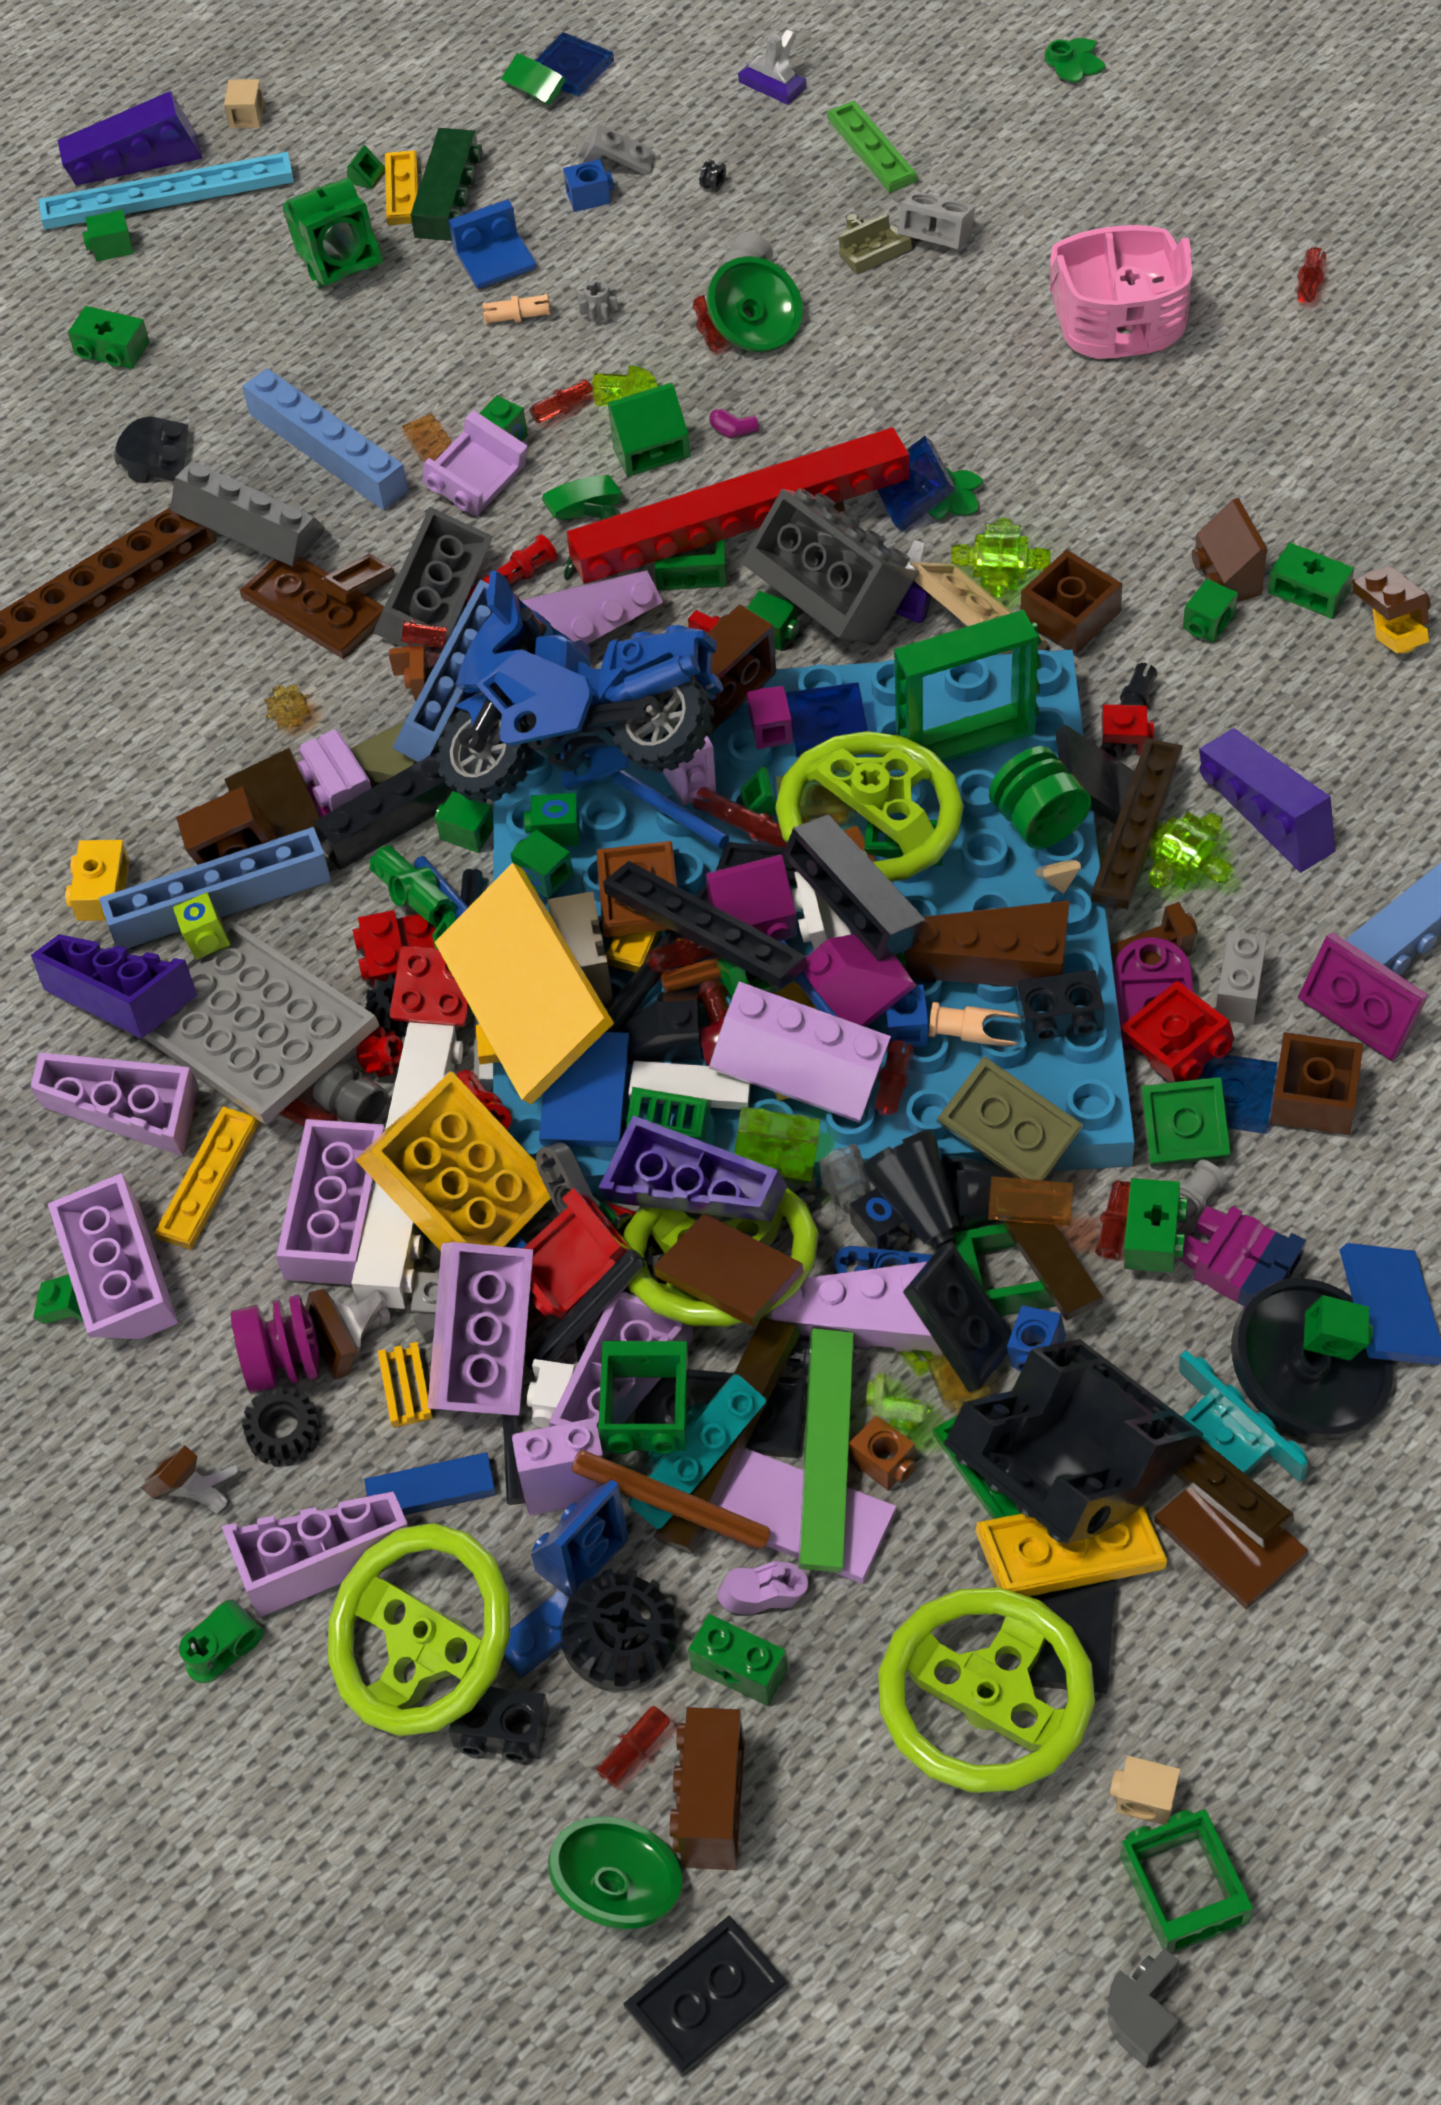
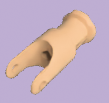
(966, 1023)

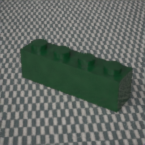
(445, 183)

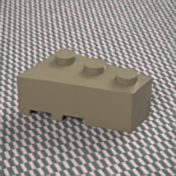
(579, 926)

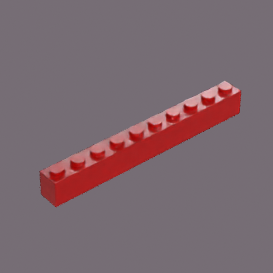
(734, 505)

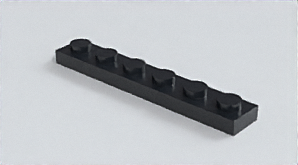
(705, 925)

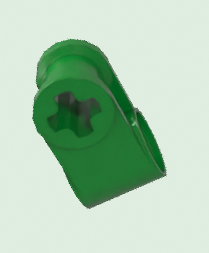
(220, 1640)

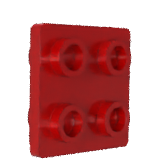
(426, 990)

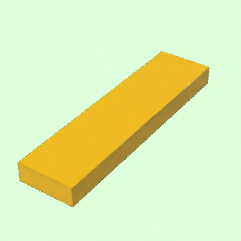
(206, 1178)

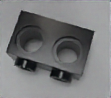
(1059, 1000)
(503, 1710)

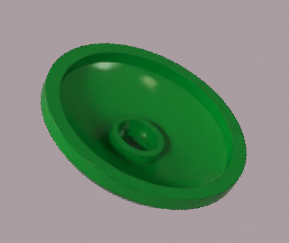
(765, 293)
(614, 1872)

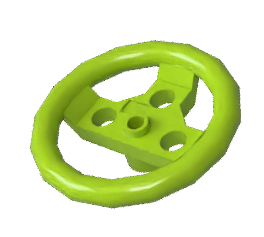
(878, 794)
(670, 1225)
(1022, 1634)
(420, 1637)

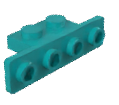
(1233, 1426)
(708, 1436)

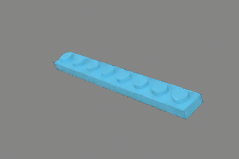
(167, 190)

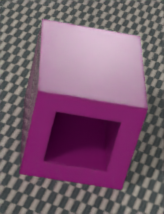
(769, 717)

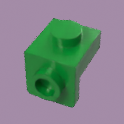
(56, 1301)

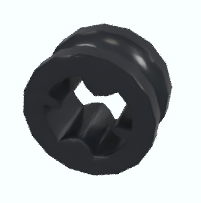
(712, 175)

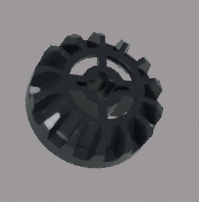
(602, 1653)

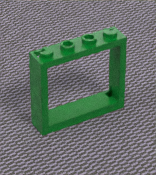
(958, 648)

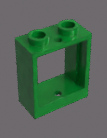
(708, 570)
(1005, 1299)
(643, 1360)
(1204, 1922)

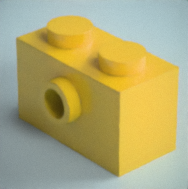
(96, 871)

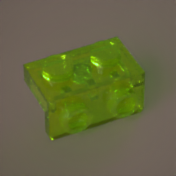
(778, 1141)
(901, 1411)

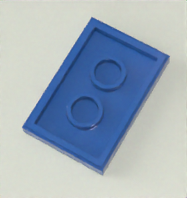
(589, 1097)
(1398, 1302)

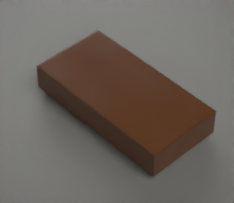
(357, 578)

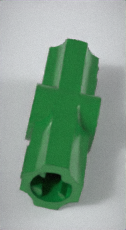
(411, 885)

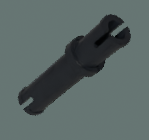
(1134, 694)

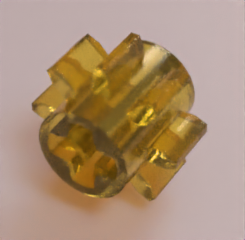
(277, 706)

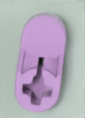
(762, 1588)

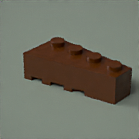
(992, 945)

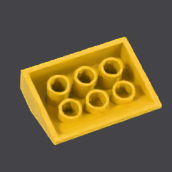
(456, 1169)

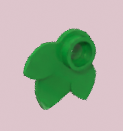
(1073, 58)
(961, 501)

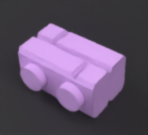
(332, 769)

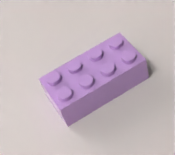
(327, 1203)

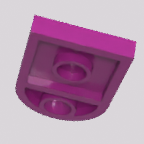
(1141, 983)

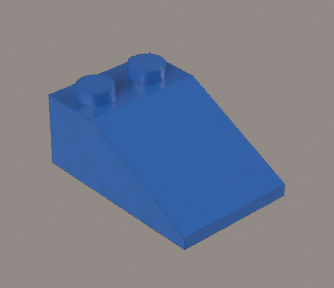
(583, 1539)

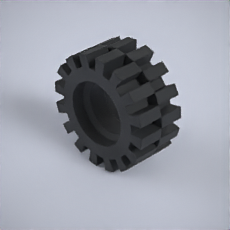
(285, 1447)

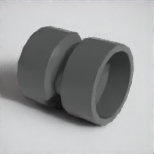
(350, 1094)

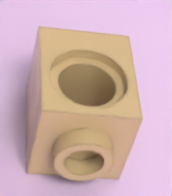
(244, 103)
(1145, 1790)

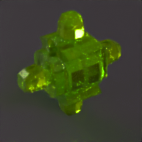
(1000, 556)
(1188, 852)

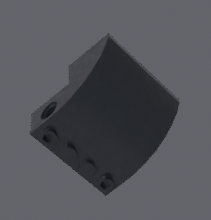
(1073, 1441)

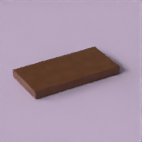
(296, 599)

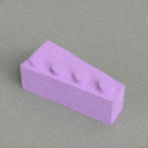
(597, 607)
(861, 1303)

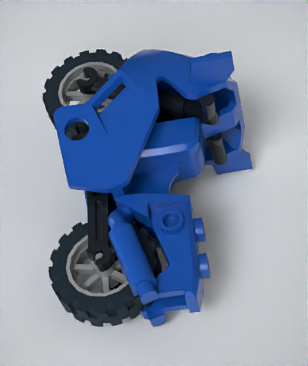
(544, 688)

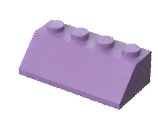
(799, 1052)
(112, 1261)
(480, 1328)

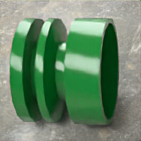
(1039, 797)

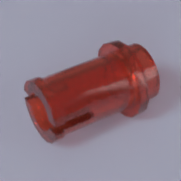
(423, 634)
(713, 996)

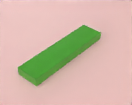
(872, 146)

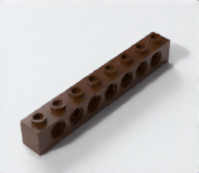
(97, 584)

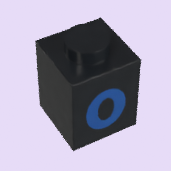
(878, 1222)

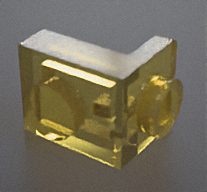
(949, 1384)

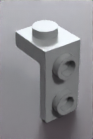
(617, 147)

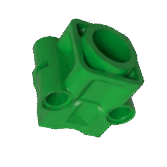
(347, 245)

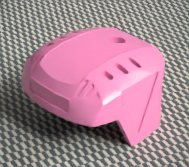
(1107, 284)

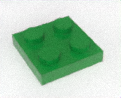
(1185, 1121)

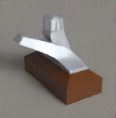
(343, 1326)
(178, 1478)

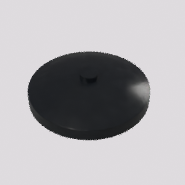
(1298, 1387)

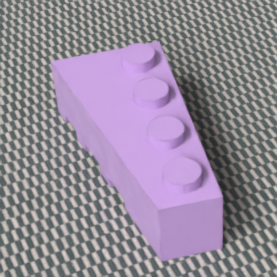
(122, 1096)
(622, 1320)
(310, 1551)

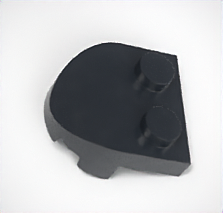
(152, 448)

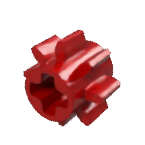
(380, 1052)

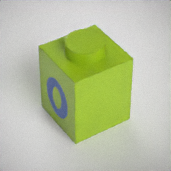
(201, 926)

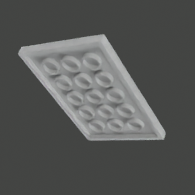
(260, 1025)

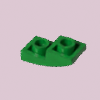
(533, 79)
(569, 498)

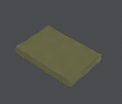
(1009, 1122)

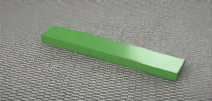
(826, 1451)

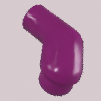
(730, 425)

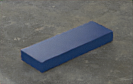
(437, 1483)

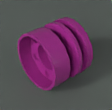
(275, 1344)

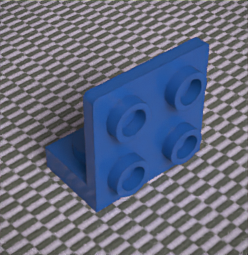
(490, 244)

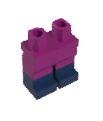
(1240, 1254)

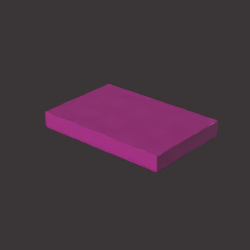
(1362, 996)

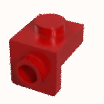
(1126, 725)

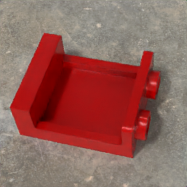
(572, 1255)

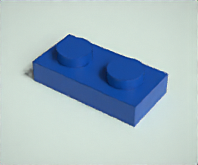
(536, 1636)

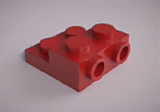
(382, 938)
(1179, 1033)

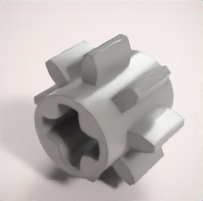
(597, 300)

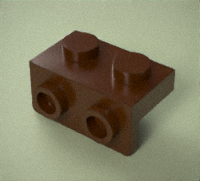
(1393, 595)

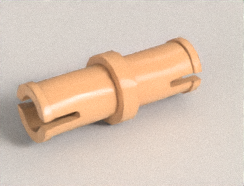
(516, 308)

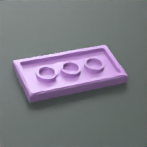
(773, 1497)

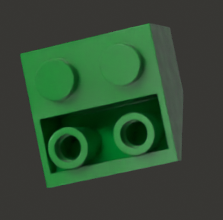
(648, 429)

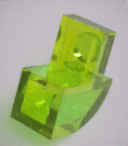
(616, 386)

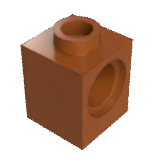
(878, 1438)

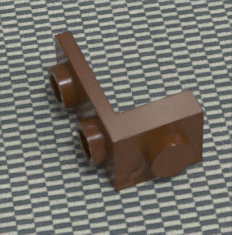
(1175, 927)

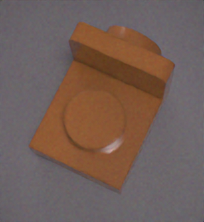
(412, 664)

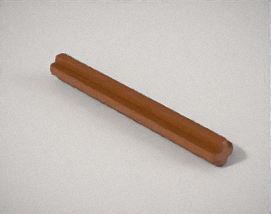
(671, 1499)

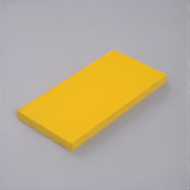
(523, 983)

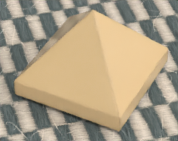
(1059, 874)

